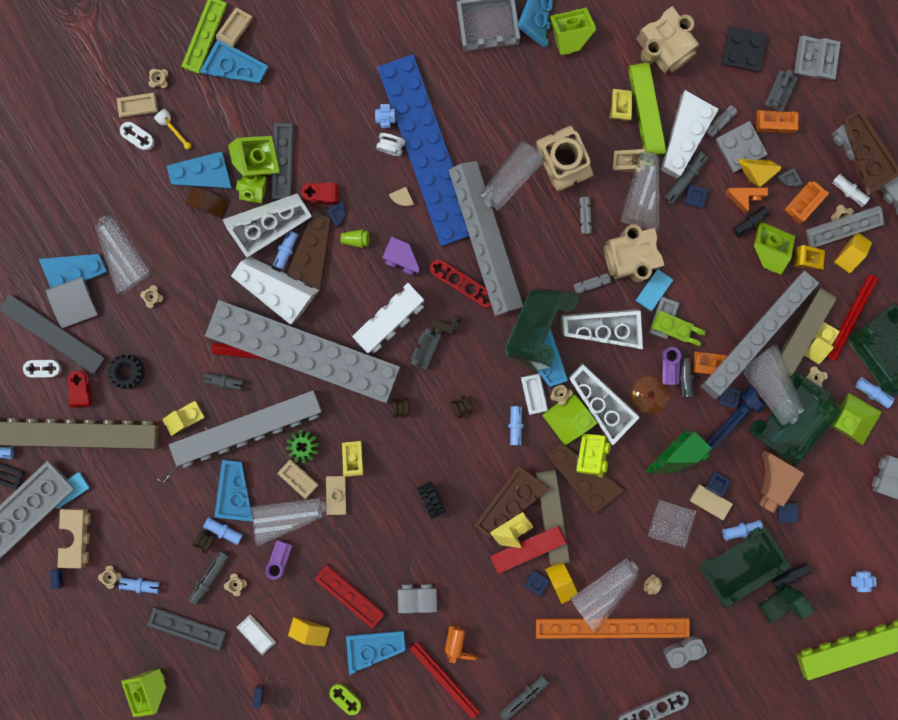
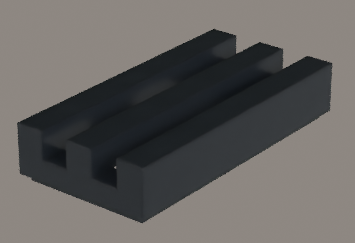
(15, 486)

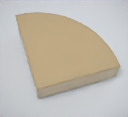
(402, 197)

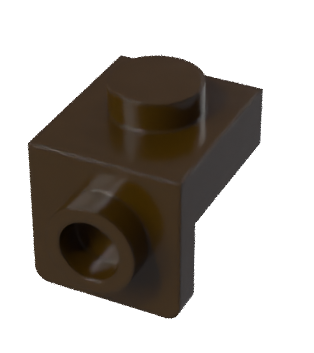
(440, 327)

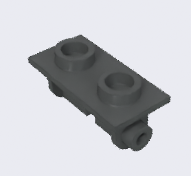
(781, 90)
(428, 342)

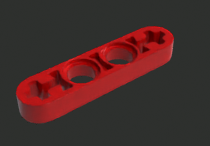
(460, 287)

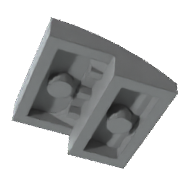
(817, 58)
(71, 302)

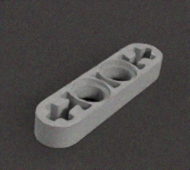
(651, 707)

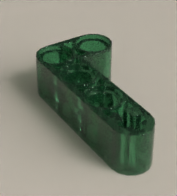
(786, 601)

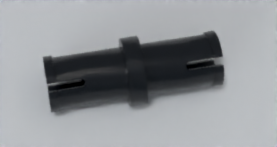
(751, 221)
(791, 576)

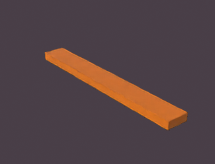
(613, 628)

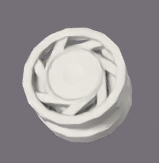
(390, 144)

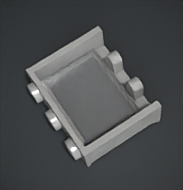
(487, 24)

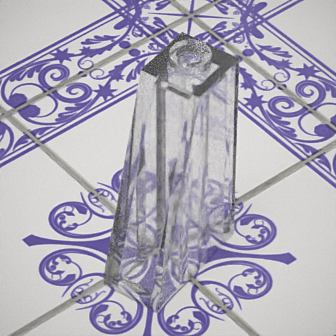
(512, 175)
(643, 194)
(122, 257)
(774, 385)
(281, 518)
(604, 594)

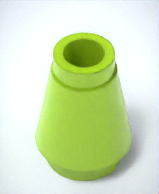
(356, 238)

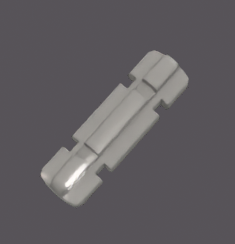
(725, 117)
(585, 215)
(592, 283)

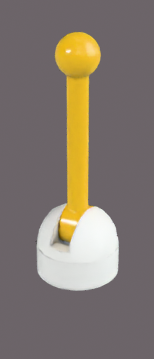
(164, 118)

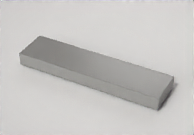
(845, 227)

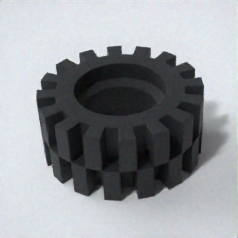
(114, 371)
(431, 499)

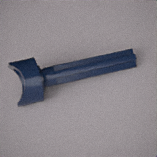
(751, 402)

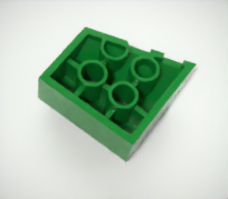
(682, 453)

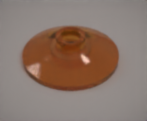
(640, 390)

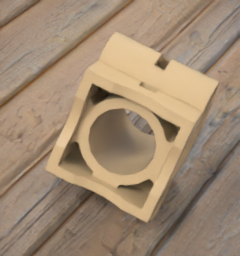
(668, 41)
(565, 175)
(627, 254)

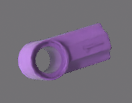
(670, 369)
(279, 557)

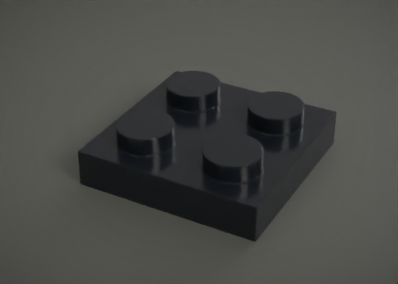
(744, 49)

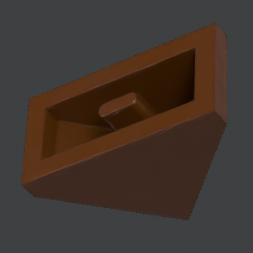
(206, 202)

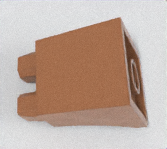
(778, 481)

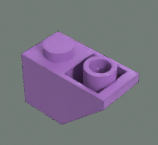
(400, 254)

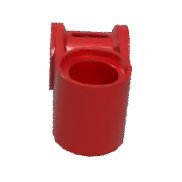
(324, 193)
(80, 391)

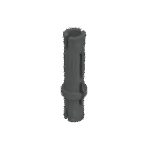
(691, 171)
(206, 581)
(526, 696)

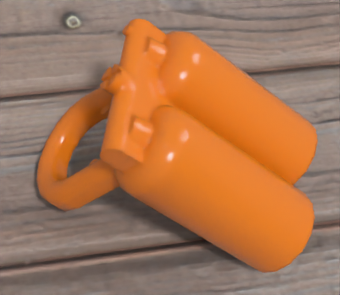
(455, 643)

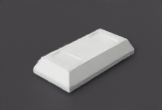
(534, 394)
(256, 634)

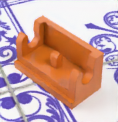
(776, 121)
(806, 202)
(706, 362)

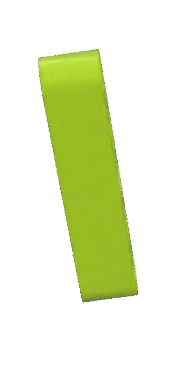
(647, 108)

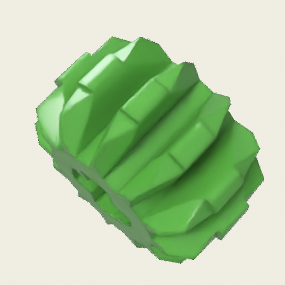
(302, 453)

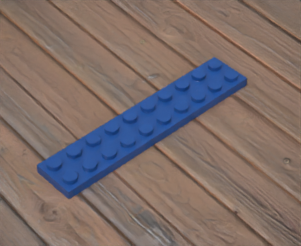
(424, 146)

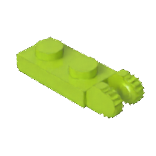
(676, 328)

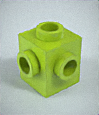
(252, 188)

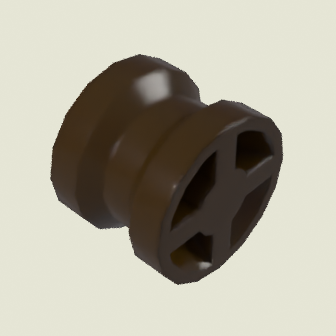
(461, 407)
(400, 408)
(203, 541)

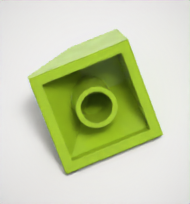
(572, 30)
(254, 155)
(773, 247)
(569, 419)
(856, 419)
(144, 692)

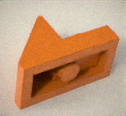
(741, 196)

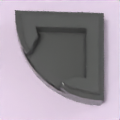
(790, 178)

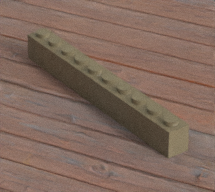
(79, 434)

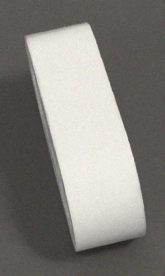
(135, 139)
(42, 364)

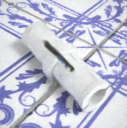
(851, 190)

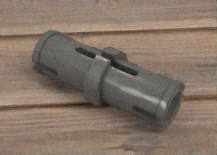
(686, 378)
(223, 381)

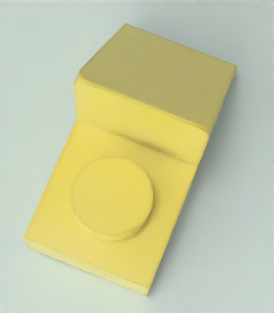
(621, 105)
(821, 344)
(183, 418)
(352, 458)
(509, 531)

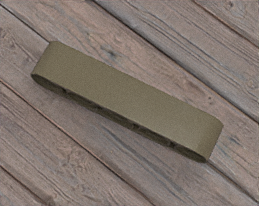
(806, 328)
(552, 514)

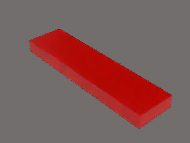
(530, 549)
(349, 596)

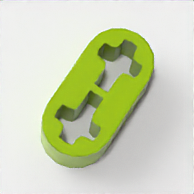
(341, 702)

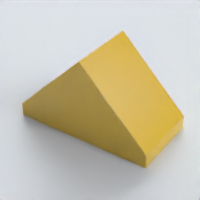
(759, 171)
(853, 253)
(809, 257)
(561, 582)
(308, 632)

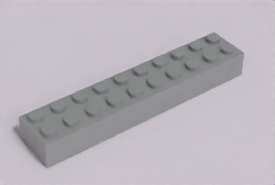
(302, 351)

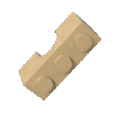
(76, 521)

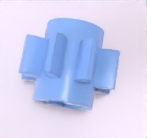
(385, 115)
(863, 581)

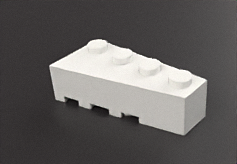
(688, 129)
(266, 223)
(274, 288)
(388, 319)
(612, 327)
(606, 406)

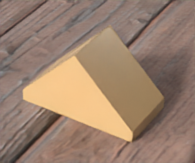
(626, 159)

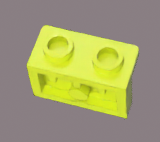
(593, 455)

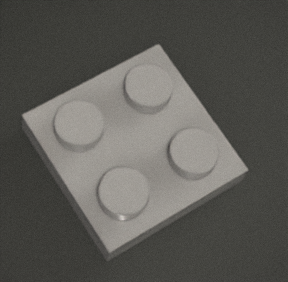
(741, 144)

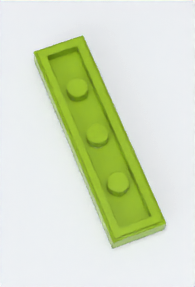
(204, 35)

